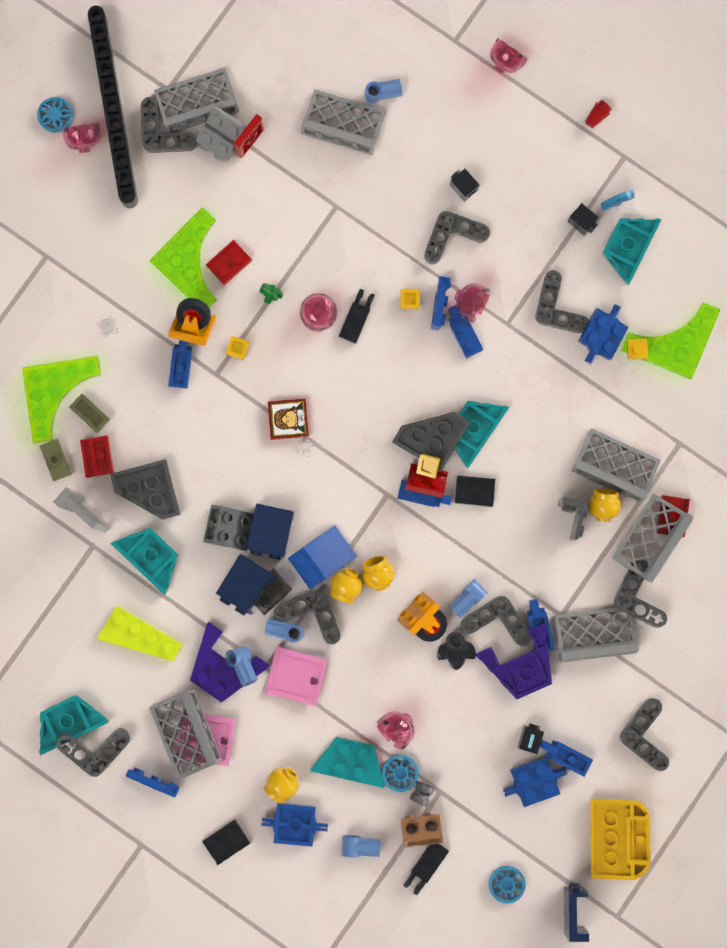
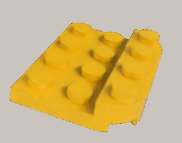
(619, 839)

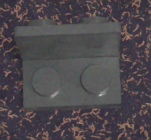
(570, 505)
(228, 527)

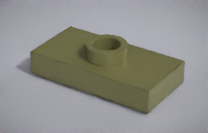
(89, 413)
(55, 460)

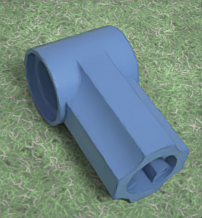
(385, 90)
(471, 595)
(282, 630)
(240, 660)
(355, 846)

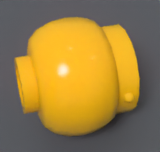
(604, 504)
(377, 573)
(346, 585)
(281, 784)

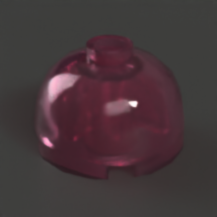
(506, 57)
(81, 137)
(471, 301)
(318, 312)
(397, 727)

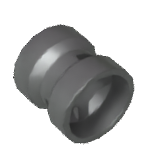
(419, 797)

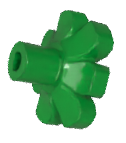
(270, 293)

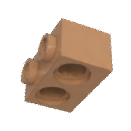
(422, 835)

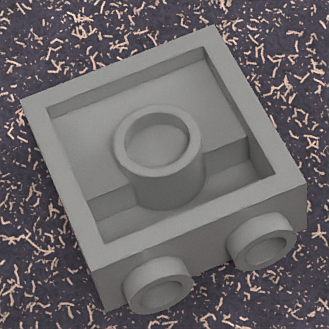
(220, 134)

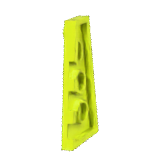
(133, 633)

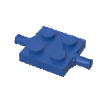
(603, 334)
(535, 782)
(294, 824)

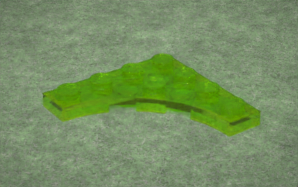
(181, 258)
(682, 348)
(47, 387)

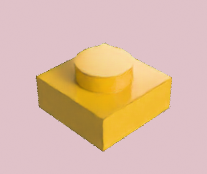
(410, 299)
(237, 348)
(637, 349)
(428, 465)

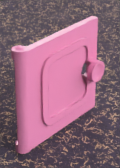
(292, 676)
(219, 727)

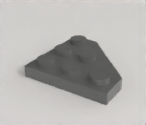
(433, 436)
(149, 488)

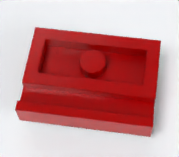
(229, 262)
(97, 456)
(426, 484)
(681, 503)

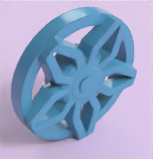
(55, 114)
(618, 199)
(400, 773)
(507, 884)

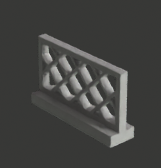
(197, 115)
(335, 134)
(610, 480)
(72, 501)
(667, 547)
(595, 651)
(198, 724)

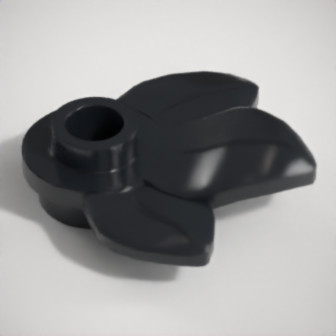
(456, 653)

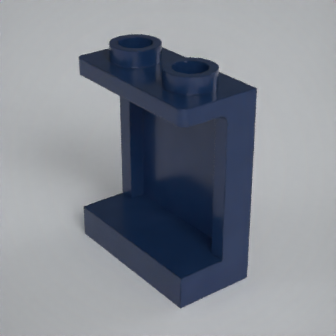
(270, 531)
(244, 585)
(571, 930)

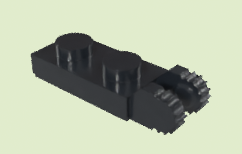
(356, 318)
(426, 866)

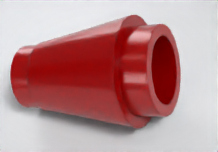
(598, 113)

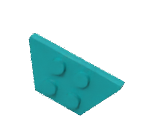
(629, 245)
(484, 420)
(149, 556)
(70, 717)
(350, 761)

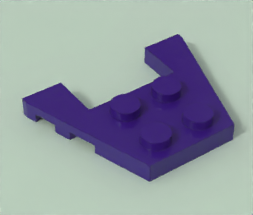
(212, 670)
(524, 673)

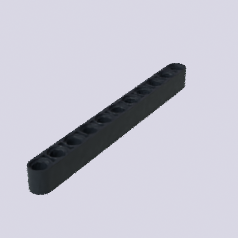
(109, 98)

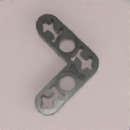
(155, 132)
(453, 228)
(555, 313)
(634, 601)
(318, 609)
(503, 615)
(638, 732)
(91, 758)

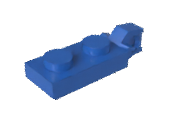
(440, 302)
(464, 334)
(180, 365)
(421, 498)
(538, 616)
(567, 757)
(154, 782)

